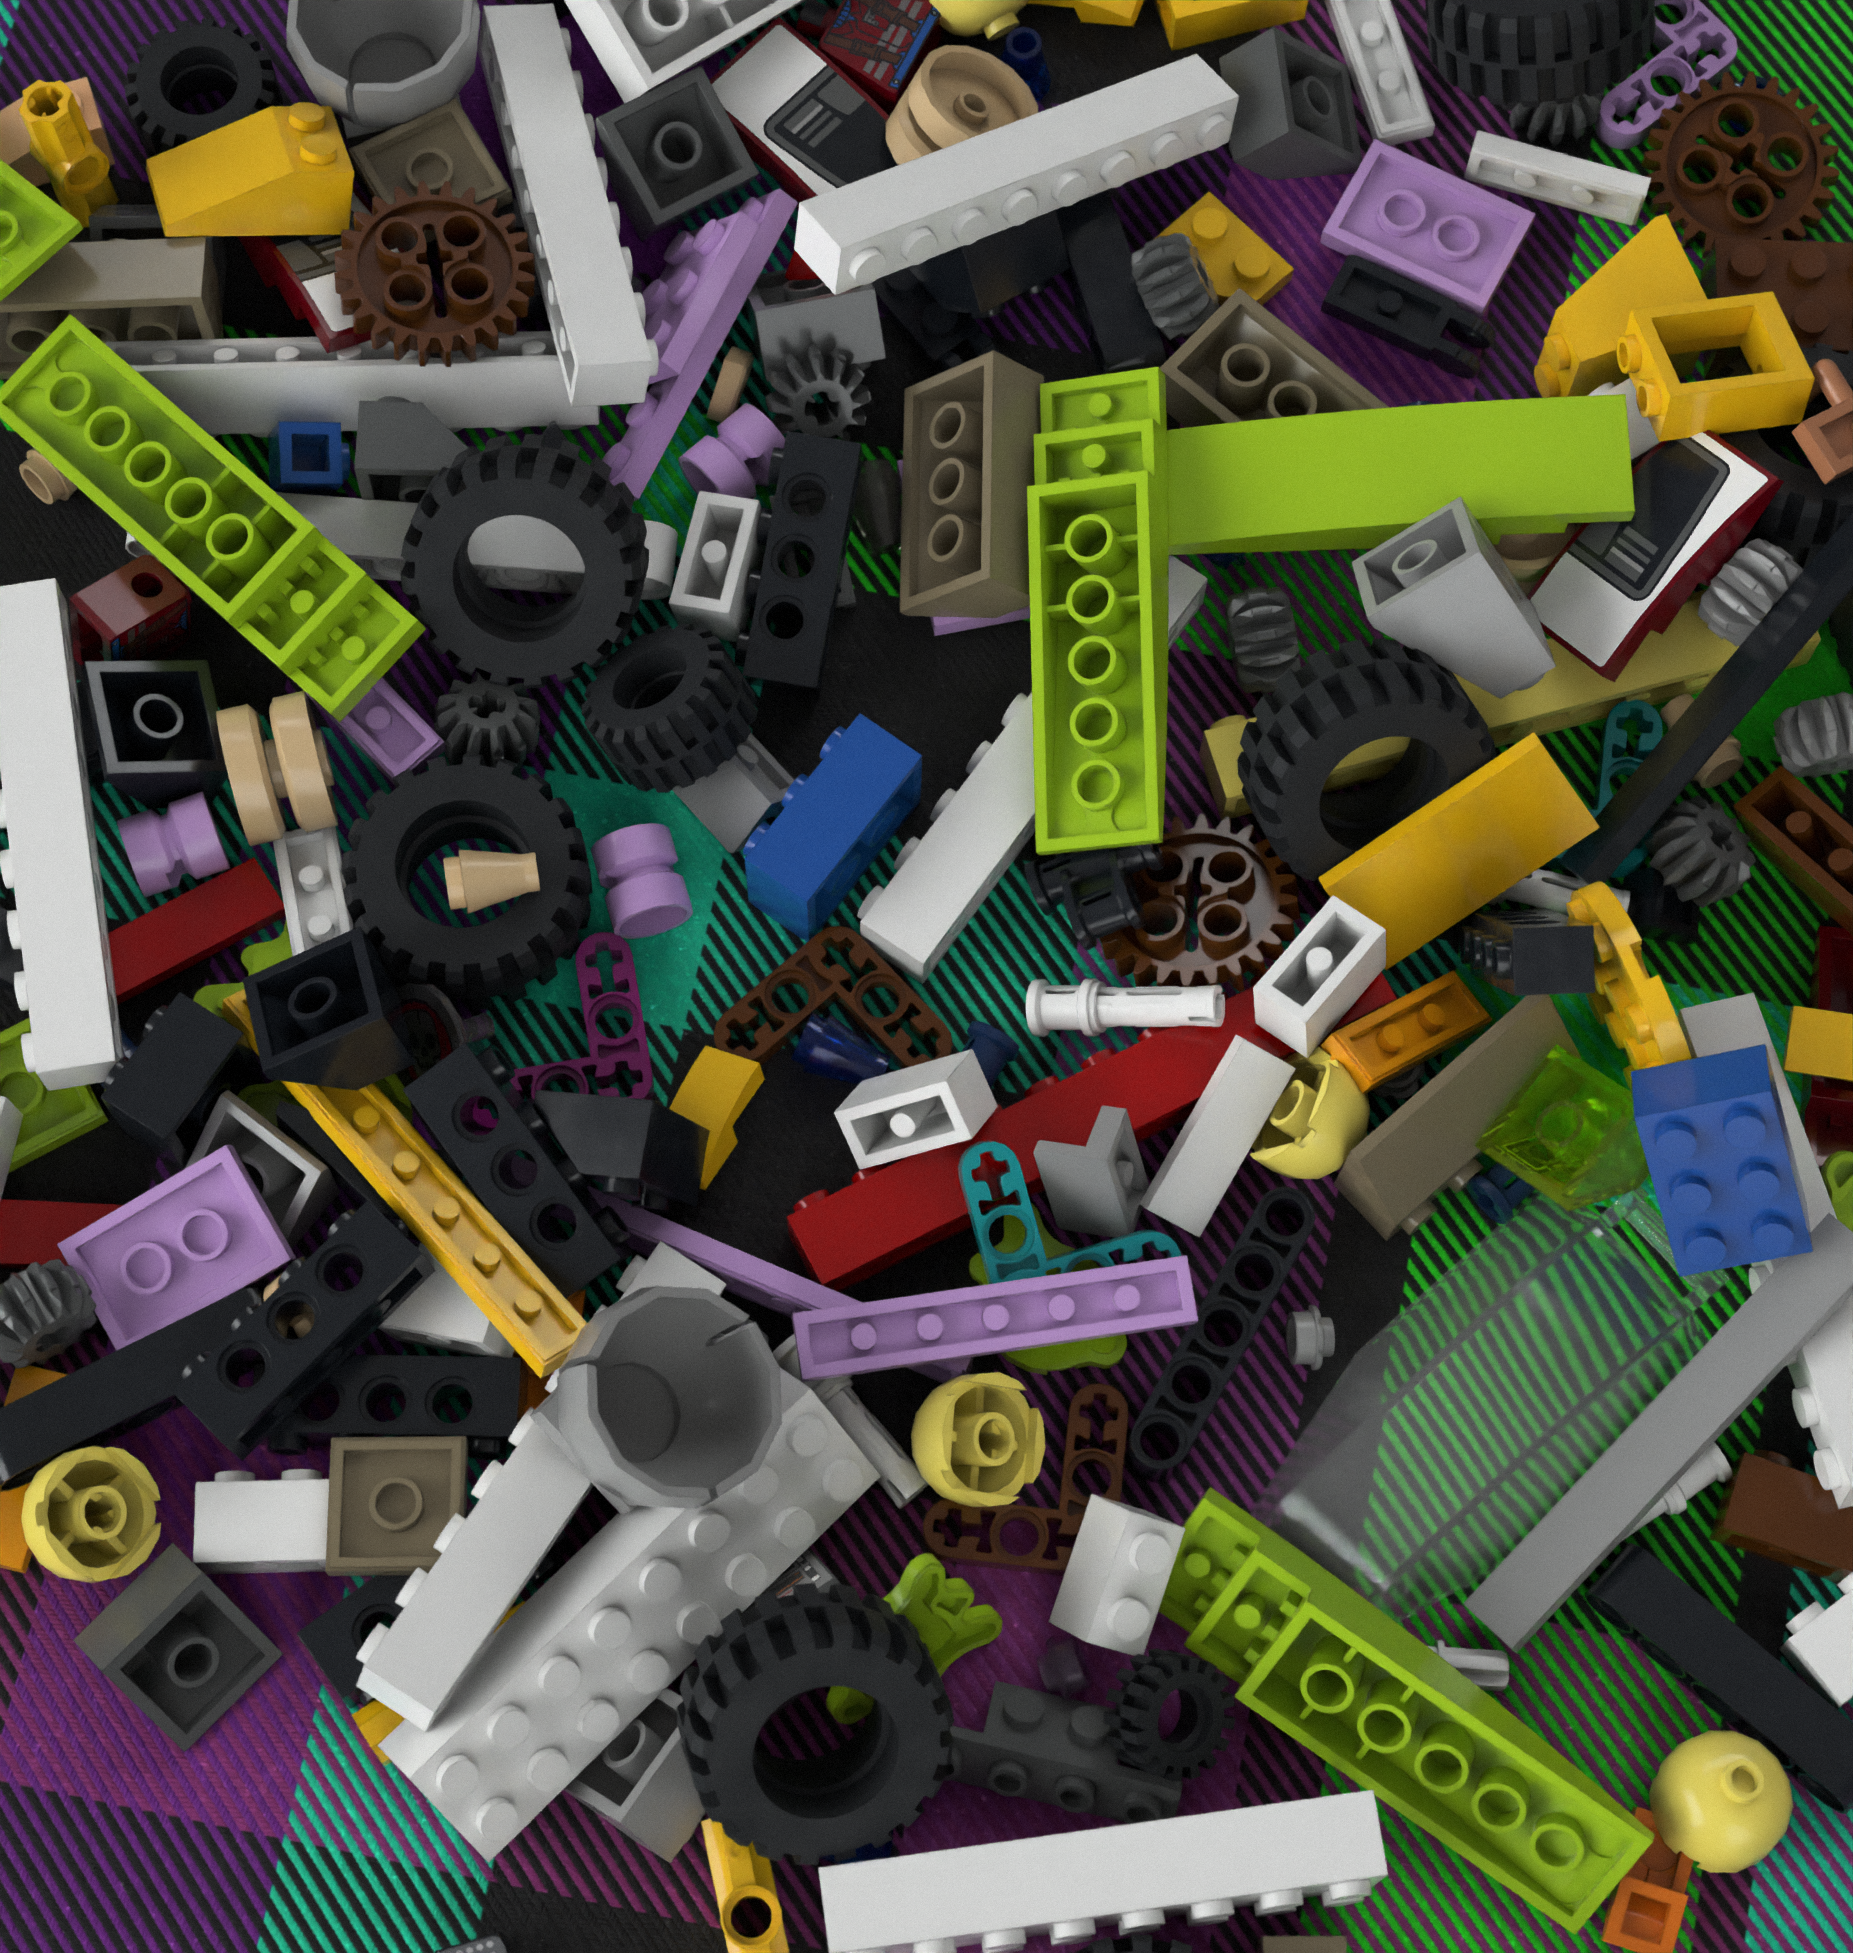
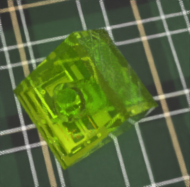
(1569, 1134)

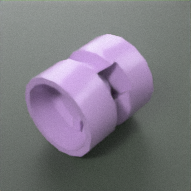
(735, 458)
(173, 844)
(641, 879)

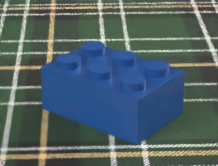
(832, 826)
(1721, 1160)

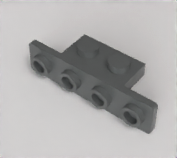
(1058, 1756)

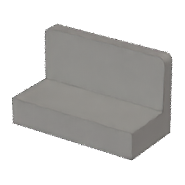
(738, 794)
(1096, 1184)

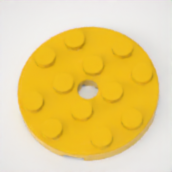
(1625, 995)

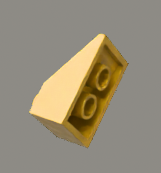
(257, 177)

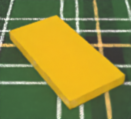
(1463, 848)

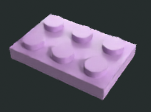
(1428, 227)
(692, 286)
(178, 1248)

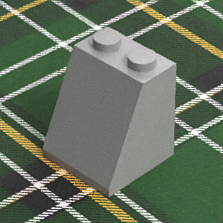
(1456, 601)

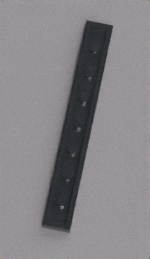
(1716, 710)

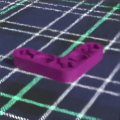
(606, 1054)

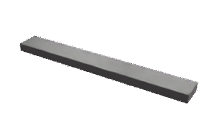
(1667, 1438)

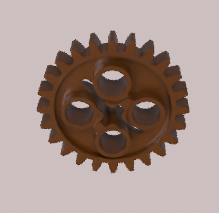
(1771, 128)
(377, 279)
(1254, 907)

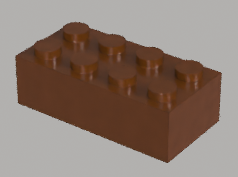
(1806, 277)

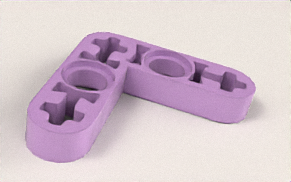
(1679, 50)

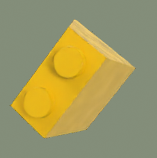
(1585, 329)

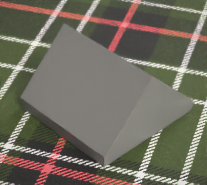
(286, 1175)

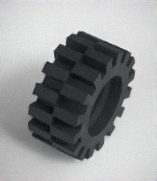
(1199, 1720)

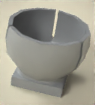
(383, 57)
(661, 1405)

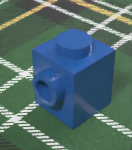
(307, 458)

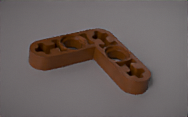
(824, 988)
(1071, 1503)

